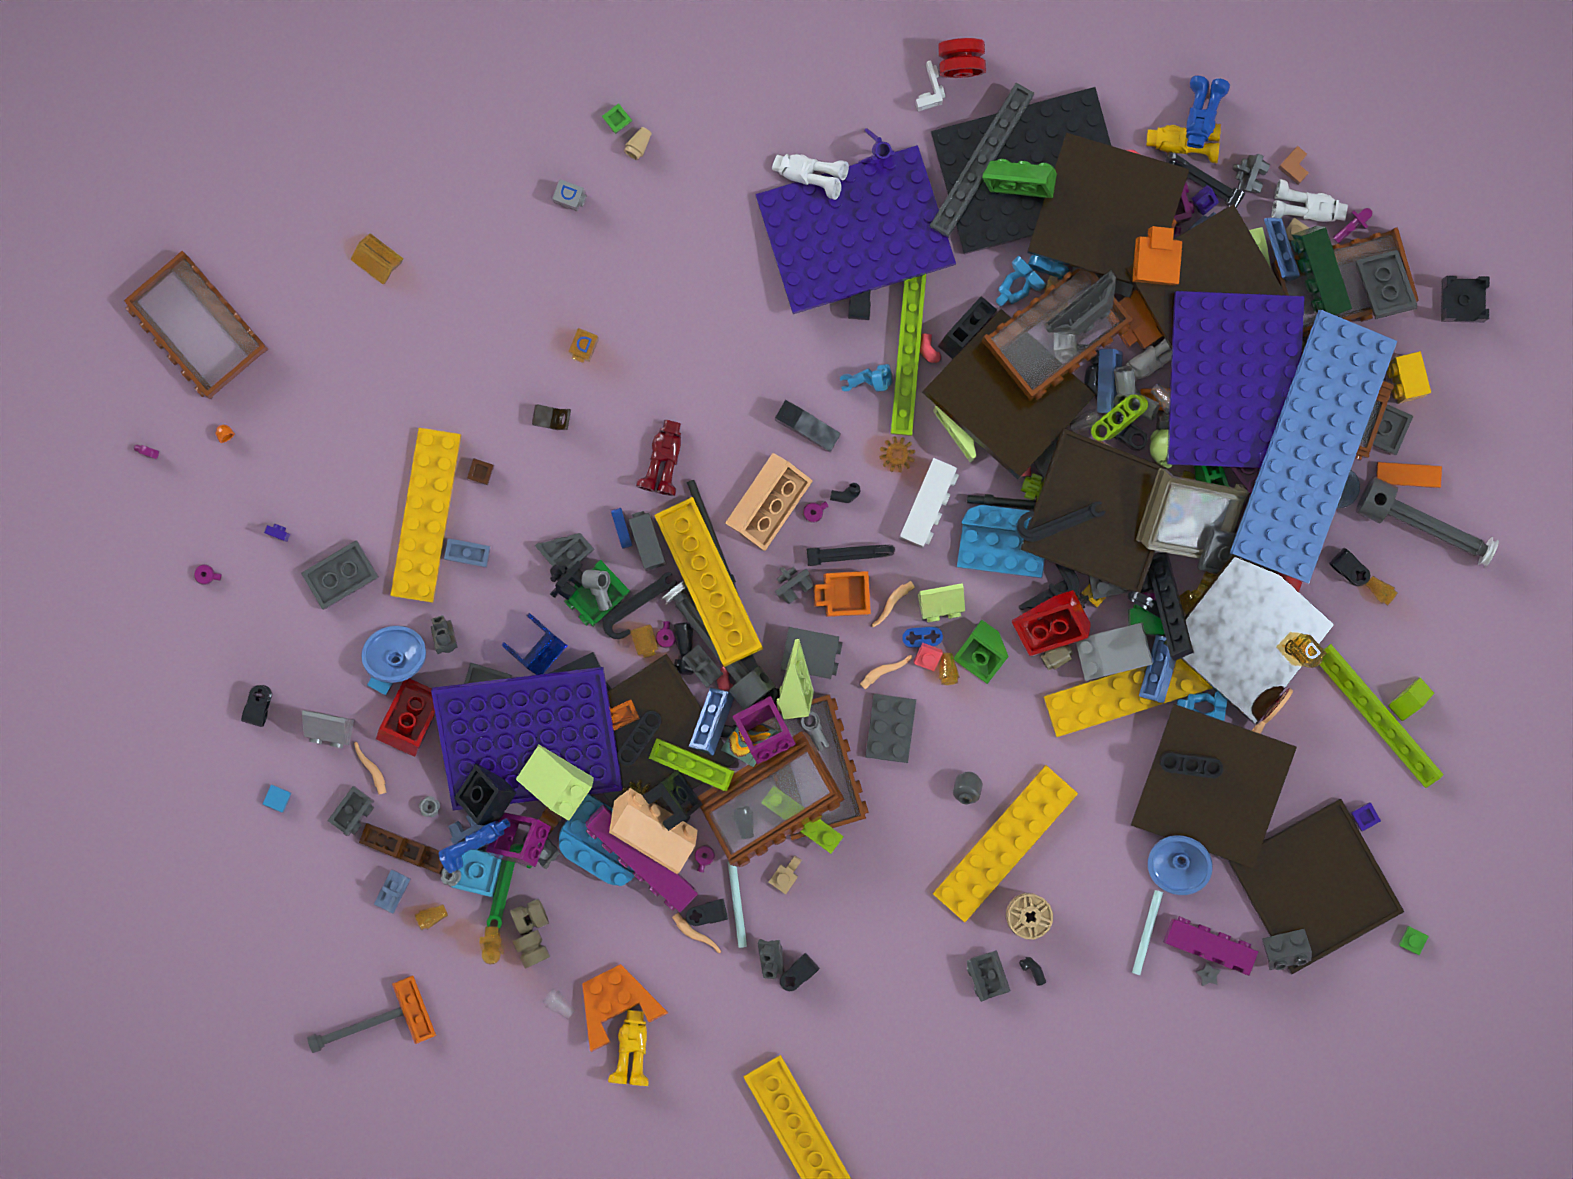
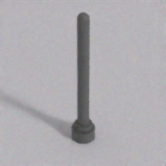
(317, 1042)

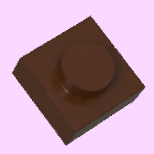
(480, 471)

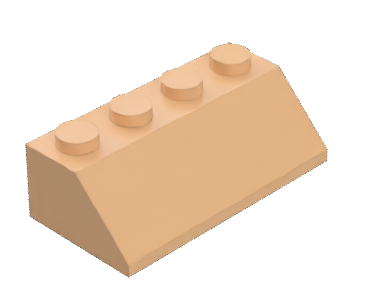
(769, 501)
(643, 829)

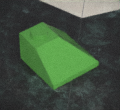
(982, 652)

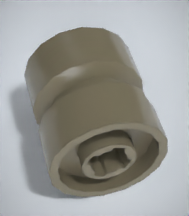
(535, 911)
(531, 949)

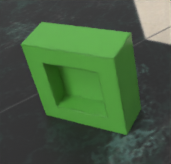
(617, 118)
(1413, 940)

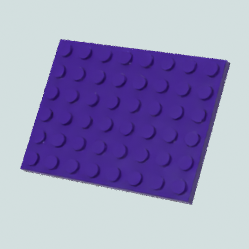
(862, 239)
(1230, 375)
(508, 718)

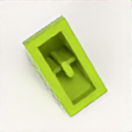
(1411, 699)

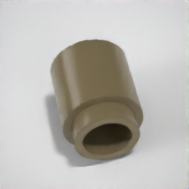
(1057, 657)

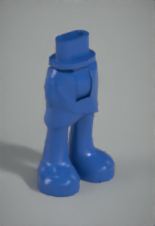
(1202, 121)
(452, 855)

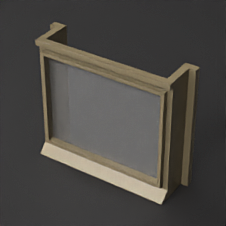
(1185, 511)

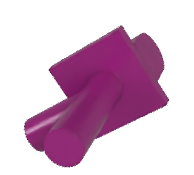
(1360, 219)

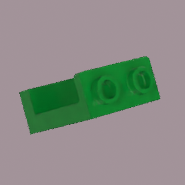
(586, 602)

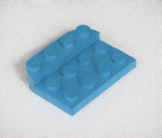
(993, 545)
(589, 852)

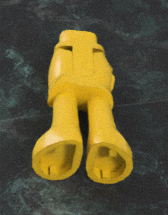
(1174, 139)
(632, 1039)

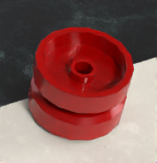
(962, 58)

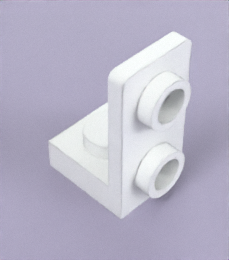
(927, 100)

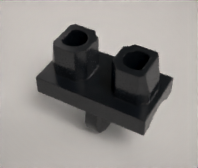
(564, 578)

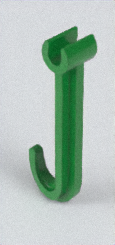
(503, 887)

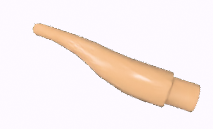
(894, 597)
(872, 676)
(373, 769)
(688, 931)

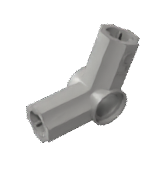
(1126, 386)

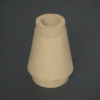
(637, 144)

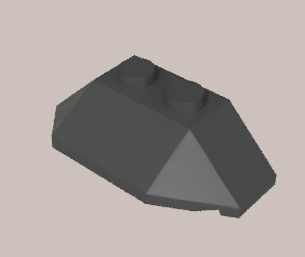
(1086, 308)

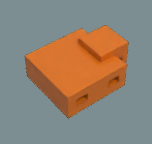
(1157, 257)
(1143, 326)
(843, 594)

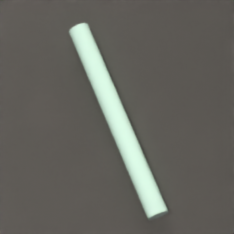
(737, 906)
(1147, 932)

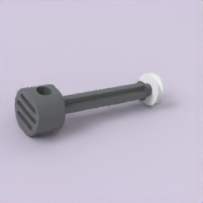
(1420, 520)
(751, 685)

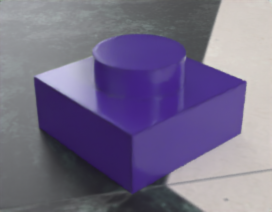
(1205, 200)
(278, 532)
(1365, 816)

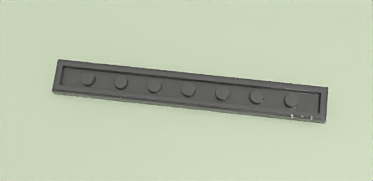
(985, 152)

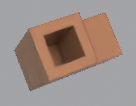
(1291, 165)

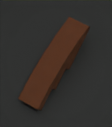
(401, 848)

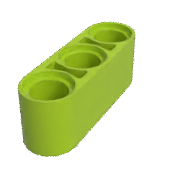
(1110, 422)

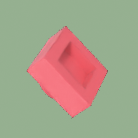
(928, 656)

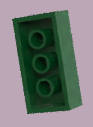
(1321, 270)

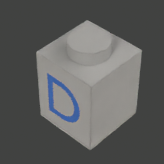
(569, 195)

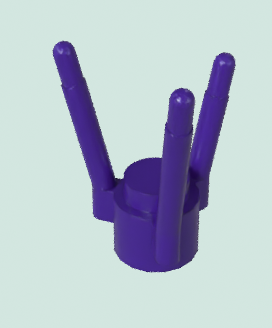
(880, 149)

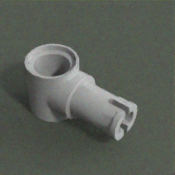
(598, 583)
(814, 731)

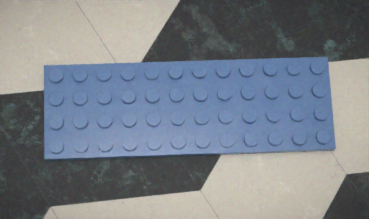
(1313, 446)

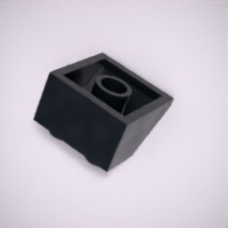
(484, 795)

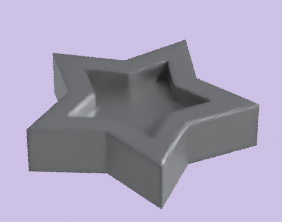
(1208, 974)

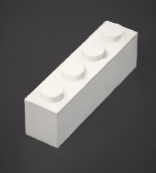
(928, 502)

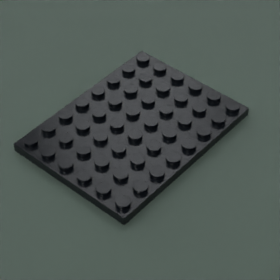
(1038, 139)

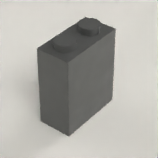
(647, 541)
(818, 651)

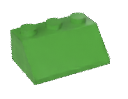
(1020, 178)

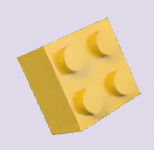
(1408, 377)

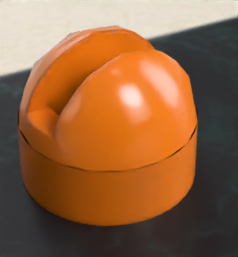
(224, 433)

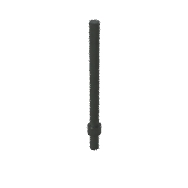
(990, 500)
(699, 502)

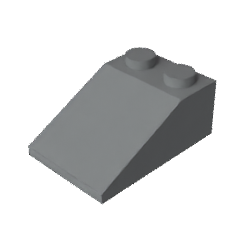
(1114, 651)
(327, 728)

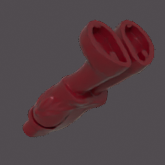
(665, 449)

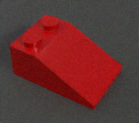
(1053, 624)
(408, 717)

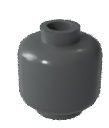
(967, 788)

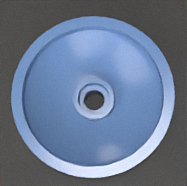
(392, 645)
(1178, 875)

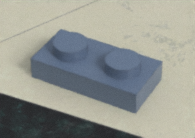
(467, 552)

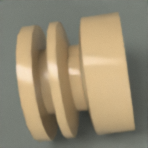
(1017, 920)

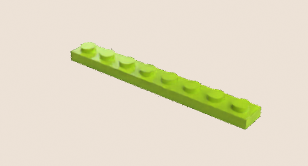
(908, 356)
(1380, 717)

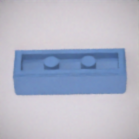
(1282, 248)
(1108, 361)
(1159, 673)
(711, 721)

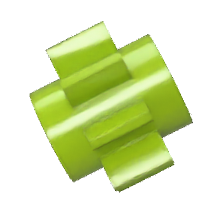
(1032, 486)

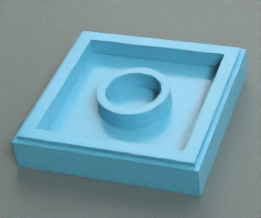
(479, 872)

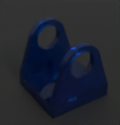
(543, 653)

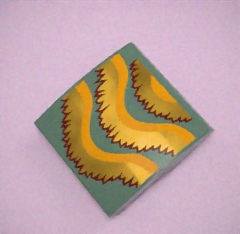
(737, 747)

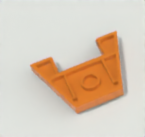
(612, 995)

